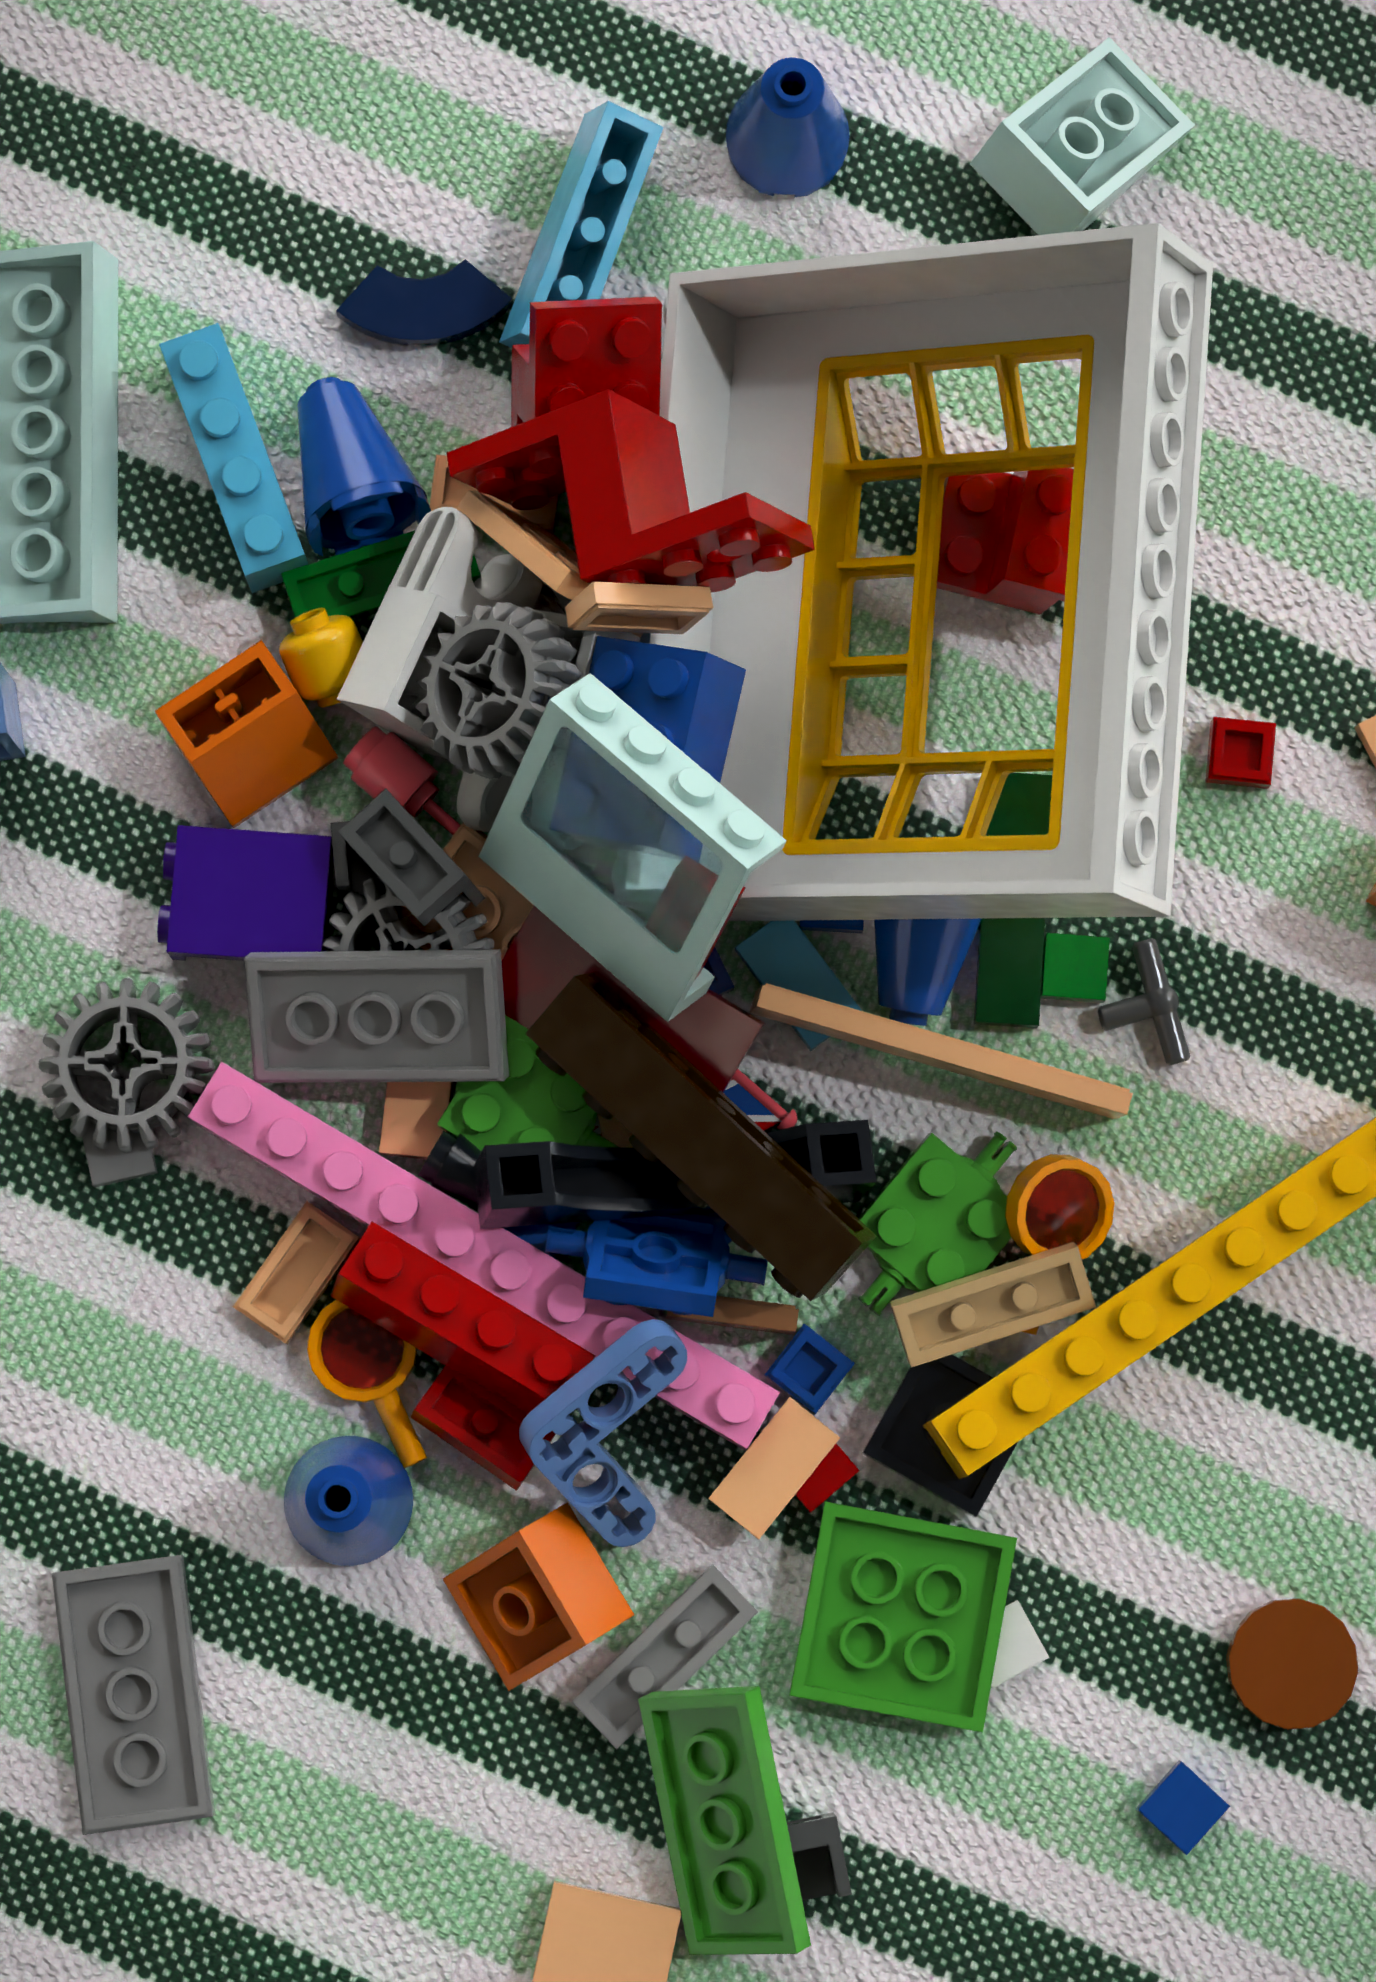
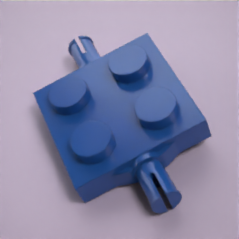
(657, 1261)

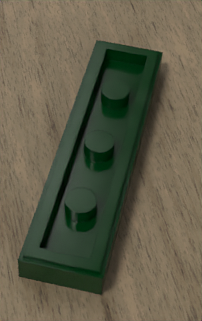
(1013, 947)

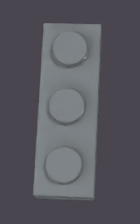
(665, 1654)

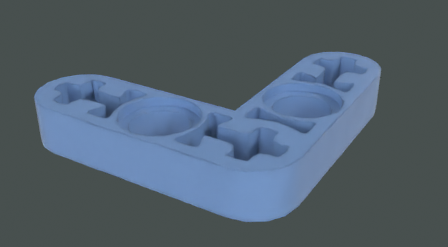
(580, 1442)

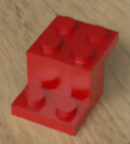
(586, 349)
(1007, 537)

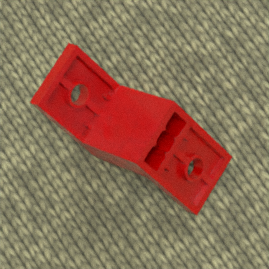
(629, 497)

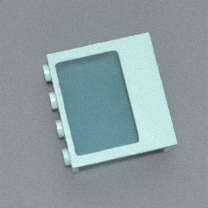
(626, 844)

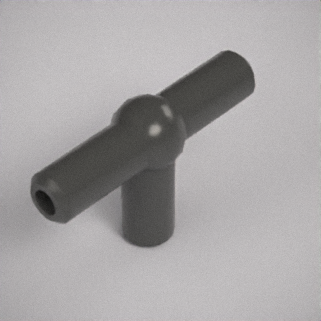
(1157, 1002)

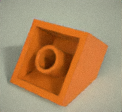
(538, 1596)

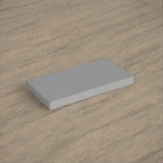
(377, 1016)
(133, 1694)

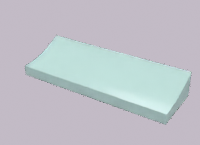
(59, 434)

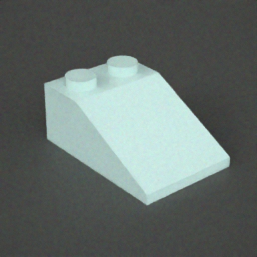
(1081, 142)

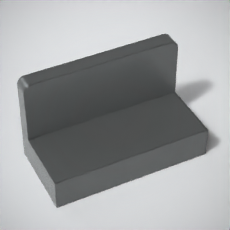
(407, 858)

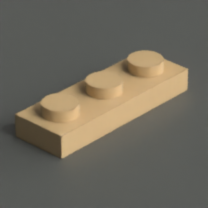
(992, 1304)

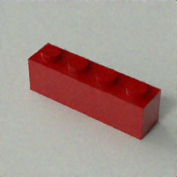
(456, 1320)

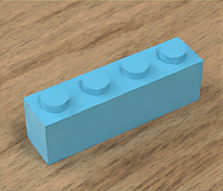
(586, 213)
(234, 456)

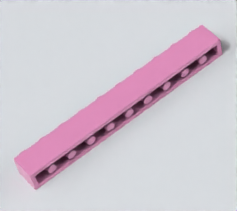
(450, 1232)

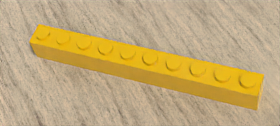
(1158, 1304)

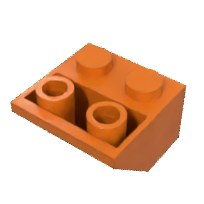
(246, 734)

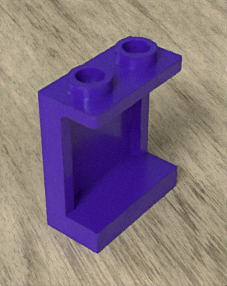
(245, 893)

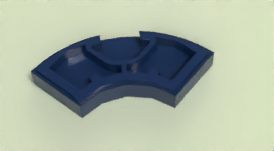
(426, 309)

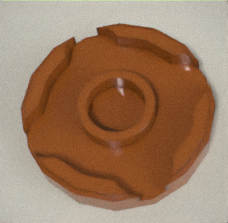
(1292, 1663)

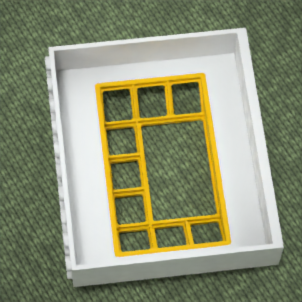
(766, 409)

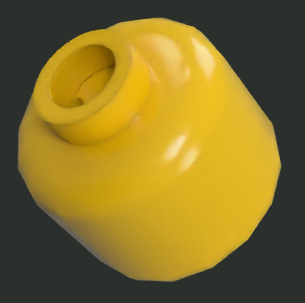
(320, 654)

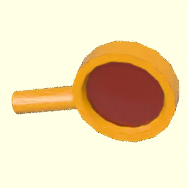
(1059, 1204)
(366, 1365)

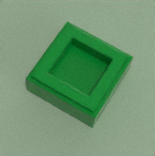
(1075, 967)

